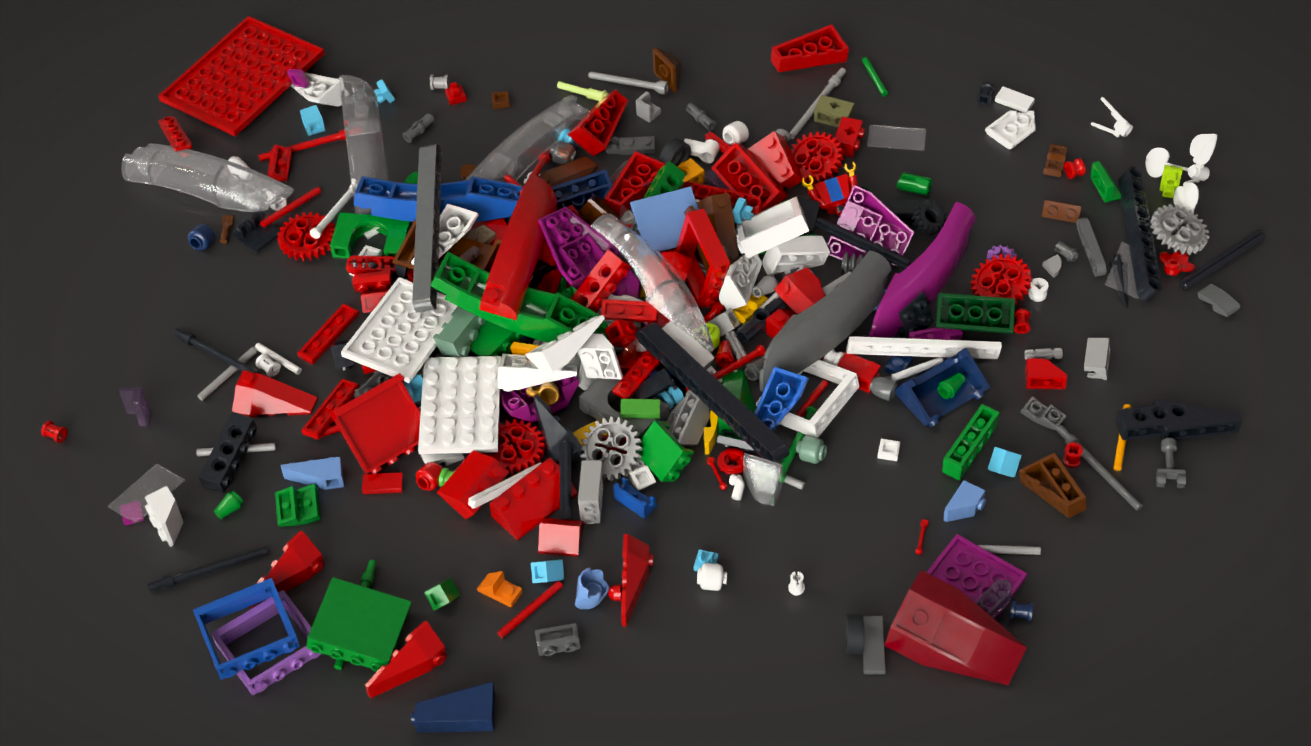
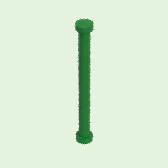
(810, 411)

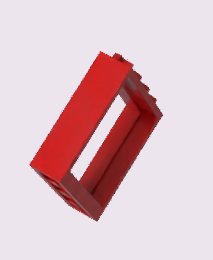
(699, 229)

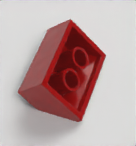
(470, 478)

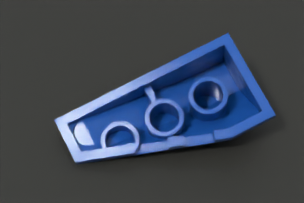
(779, 396)

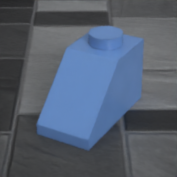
(965, 502)

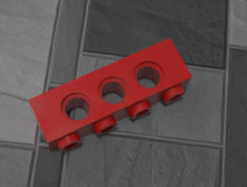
(600, 278)

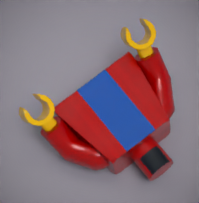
(833, 192)

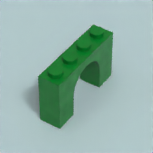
(353, 226)

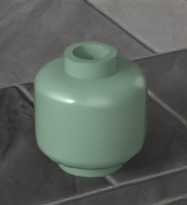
(811, 449)

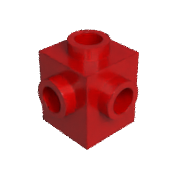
(621, 333)

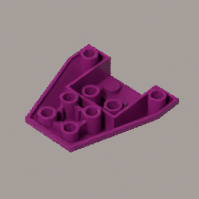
(871, 220)
(574, 244)
(521, 406)

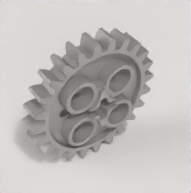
(1188, 238)
(617, 430)

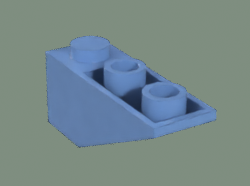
(323, 473)

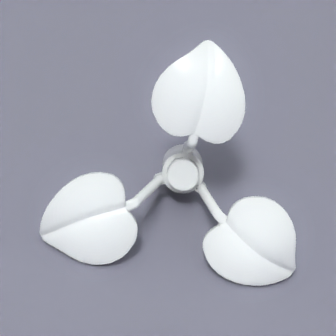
(1201, 150)

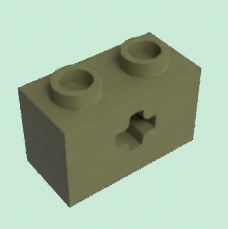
(830, 110)

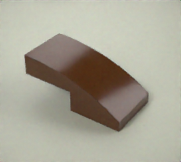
(1055, 160)

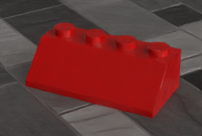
(746, 175)
(529, 500)

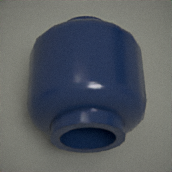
(201, 237)

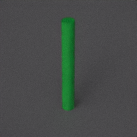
(874, 76)

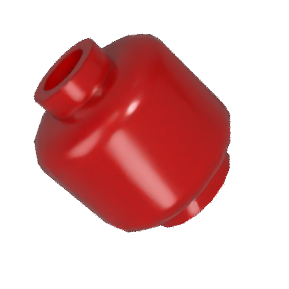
(428, 476)

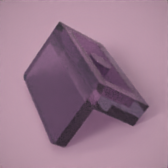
(136, 403)

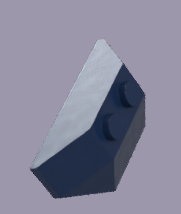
(582, 189)

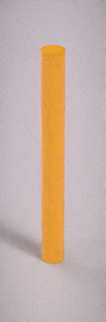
(1120, 450)

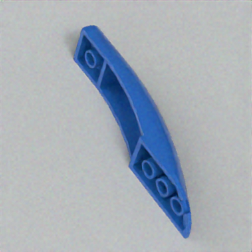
(399, 200)

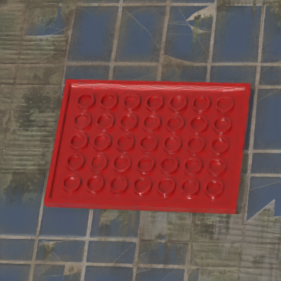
(240, 75)

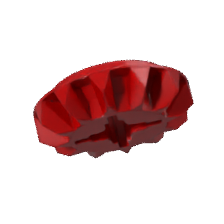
(733, 455)

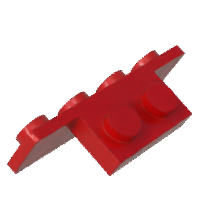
(175, 134)
(636, 375)

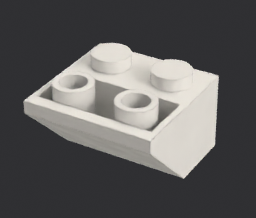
(599, 358)
(164, 514)

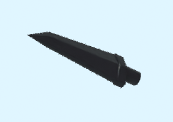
(1122, 295)

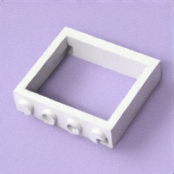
(771, 227)
(847, 387)

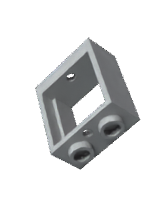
(591, 492)

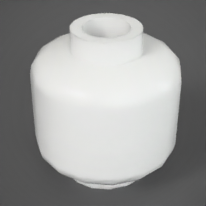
(735, 132)
(711, 576)

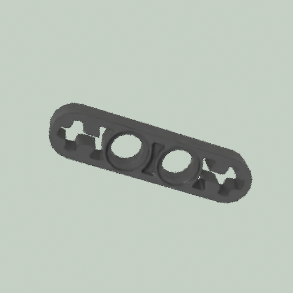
(1091, 247)

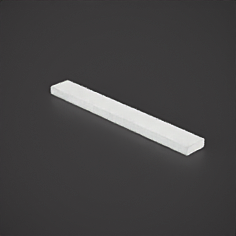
(921, 347)

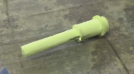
(590, 93)

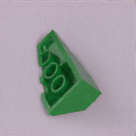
(738, 386)

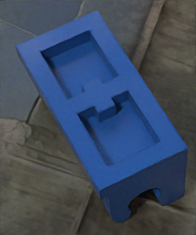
(634, 499)

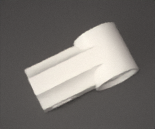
(705, 150)

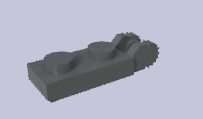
(629, 145)

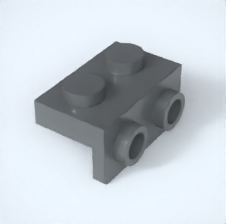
(557, 639)

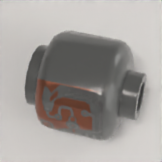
(562, 152)

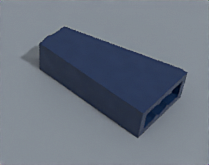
(457, 712)

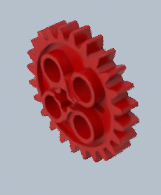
(817, 157)
(297, 240)
(1003, 279)
(528, 444)

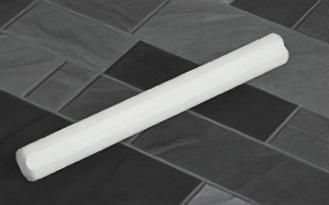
(496, 490)

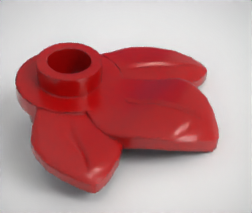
(1176, 263)

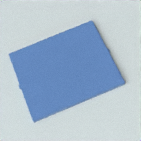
(662, 217)

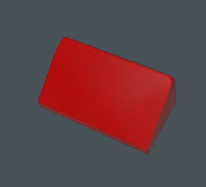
(279, 163)

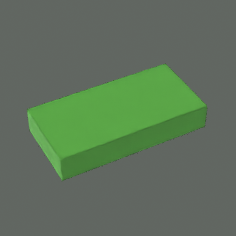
(640, 408)

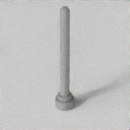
(660, 87)

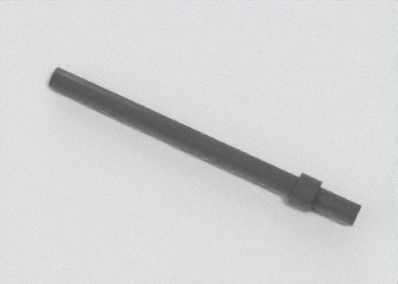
(1101, 470)

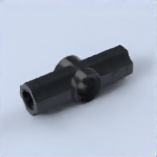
(757, 323)

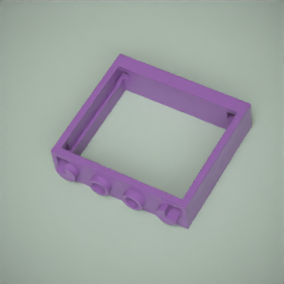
(251, 620)

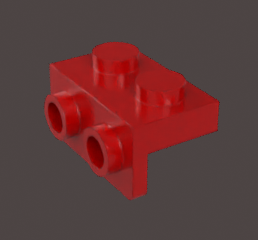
(372, 281)

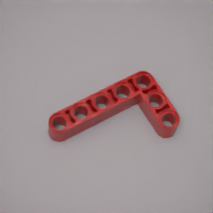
(703, 191)

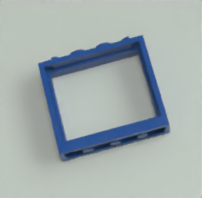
(234, 603)

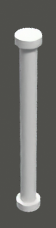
(316, 231)

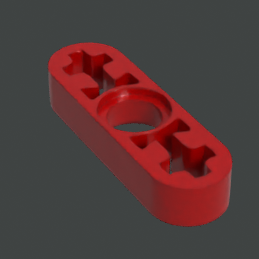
(386, 260)

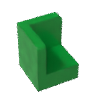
(442, 593)

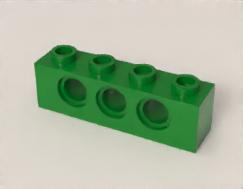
(667, 179)
(970, 442)

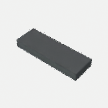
(873, 645)

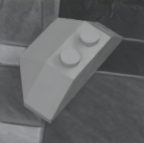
(688, 420)

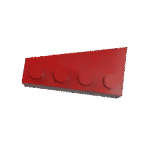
(810, 50)
(599, 124)
(632, 182)

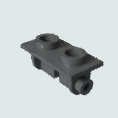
(375, 380)

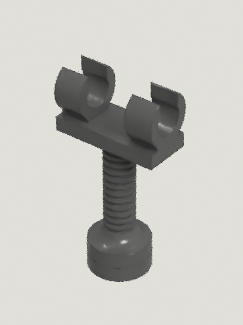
(1169, 446)

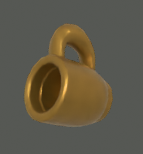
(547, 392)

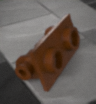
(1061, 211)

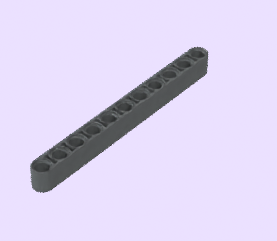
(427, 227)

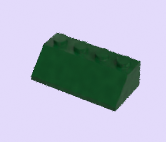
(975, 313)

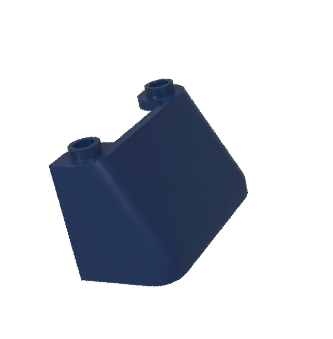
(921, 392)

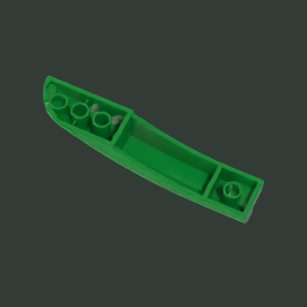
(541, 313)

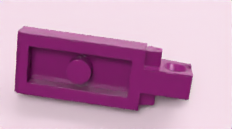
(937, 334)

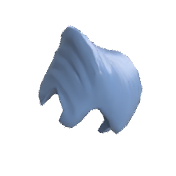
(590, 589)

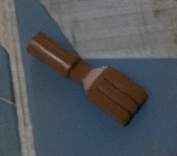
(227, 223)

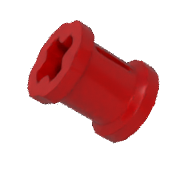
(1021, 321)
(54, 431)
(1072, 455)

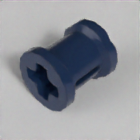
(1021, 610)

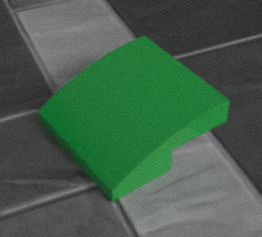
(297, 506)

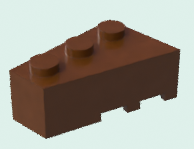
(1054, 485)

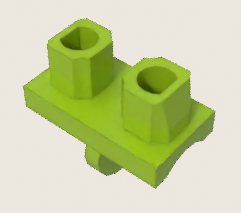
(1170, 180)

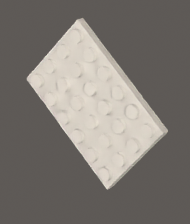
(397, 337)
(460, 405)

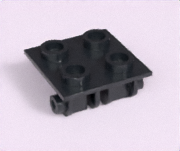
(253, 234)
(915, 316)

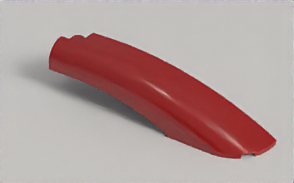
(519, 250)

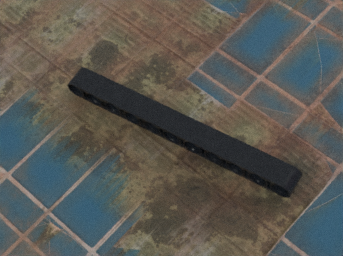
(712, 393)

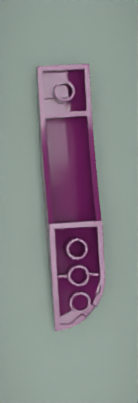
(927, 273)

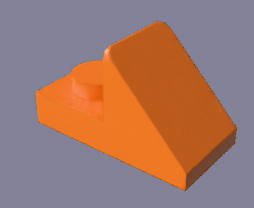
(499, 589)

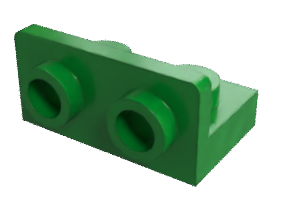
(1104, 183)

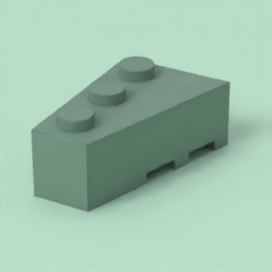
(458, 333)

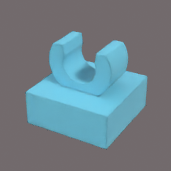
(384, 92)
(742, 211)
(705, 557)

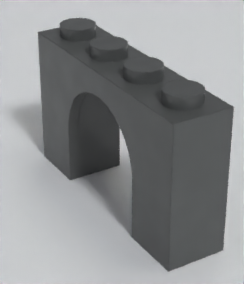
(596, 403)

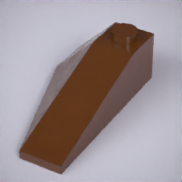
(569, 171)
(721, 217)

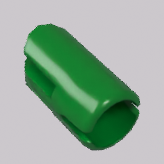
(914, 183)

